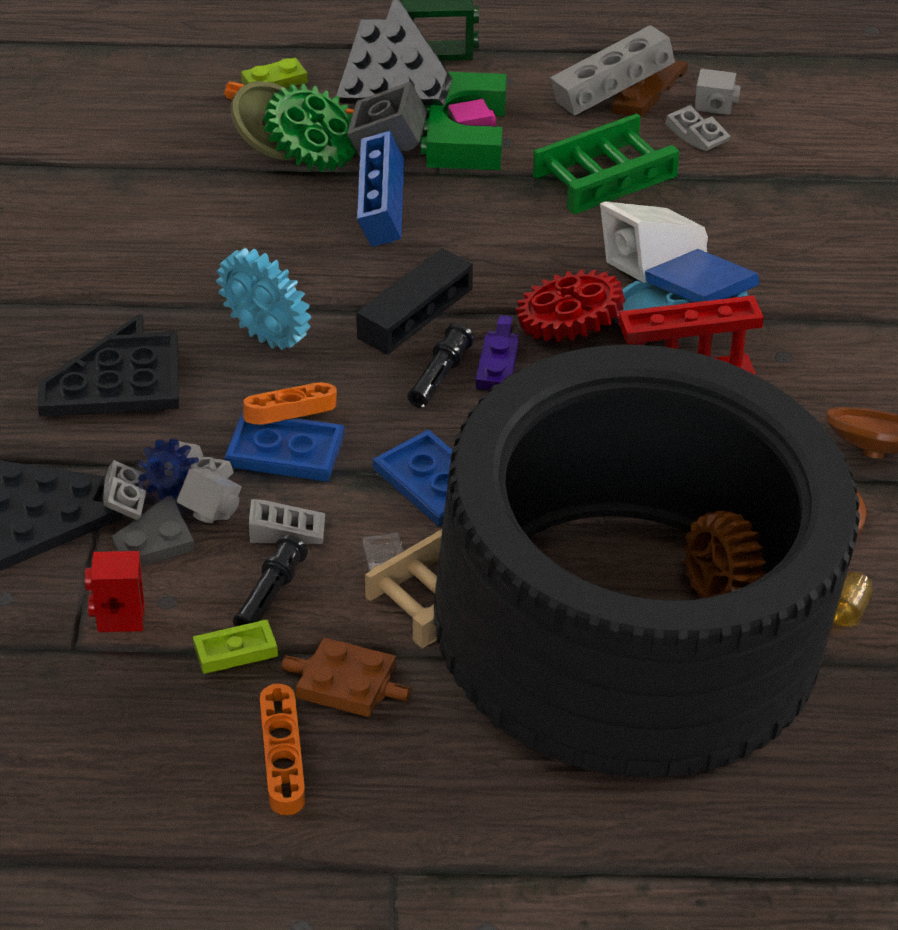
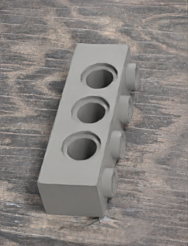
(612, 70)

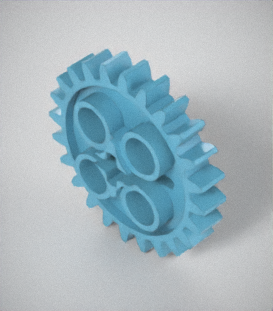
(263, 298)

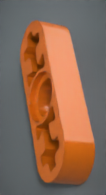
(289, 403)

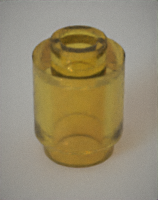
(853, 600)

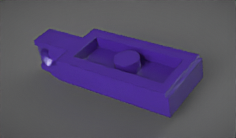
(497, 355)

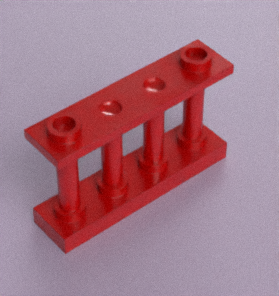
(699, 320)

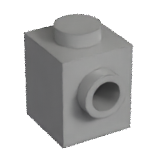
(716, 91)
(209, 495)

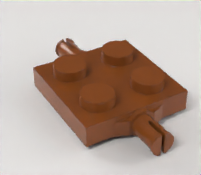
(346, 677)

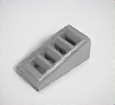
(272, 520)

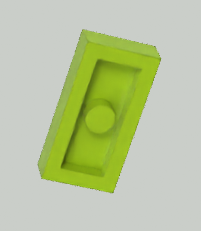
(282, 73)
(235, 646)

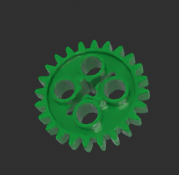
(310, 127)

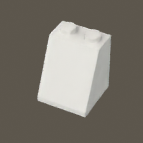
(647, 236)

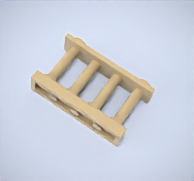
(409, 563)

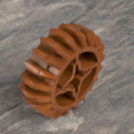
(722, 554)

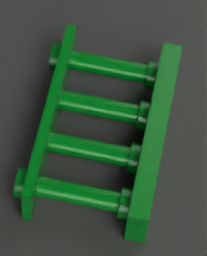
(614, 182)

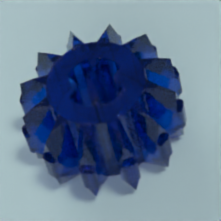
(155, 468)

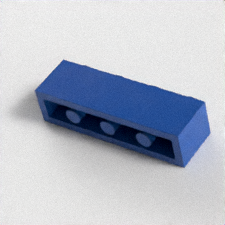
(380, 189)

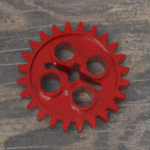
(570, 305)

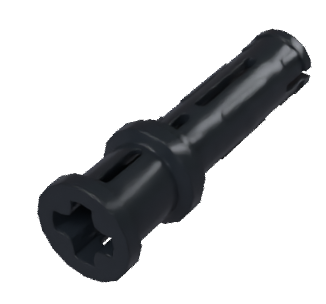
(446, 355)
(277, 571)

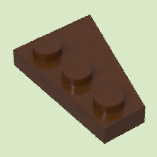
(646, 93)

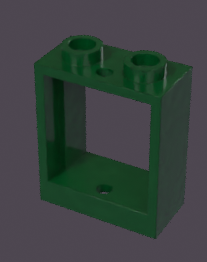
(449, 49)

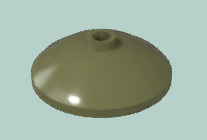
(248, 113)

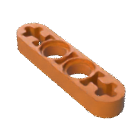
(281, 748)

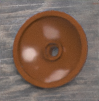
(866, 428)

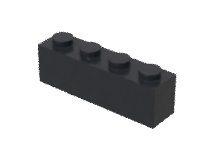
(414, 301)

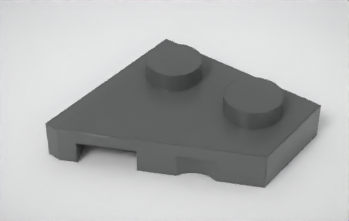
(157, 534)

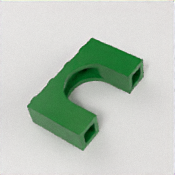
(460, 145)

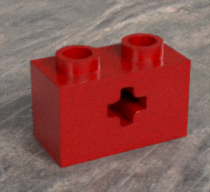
(116, 591)

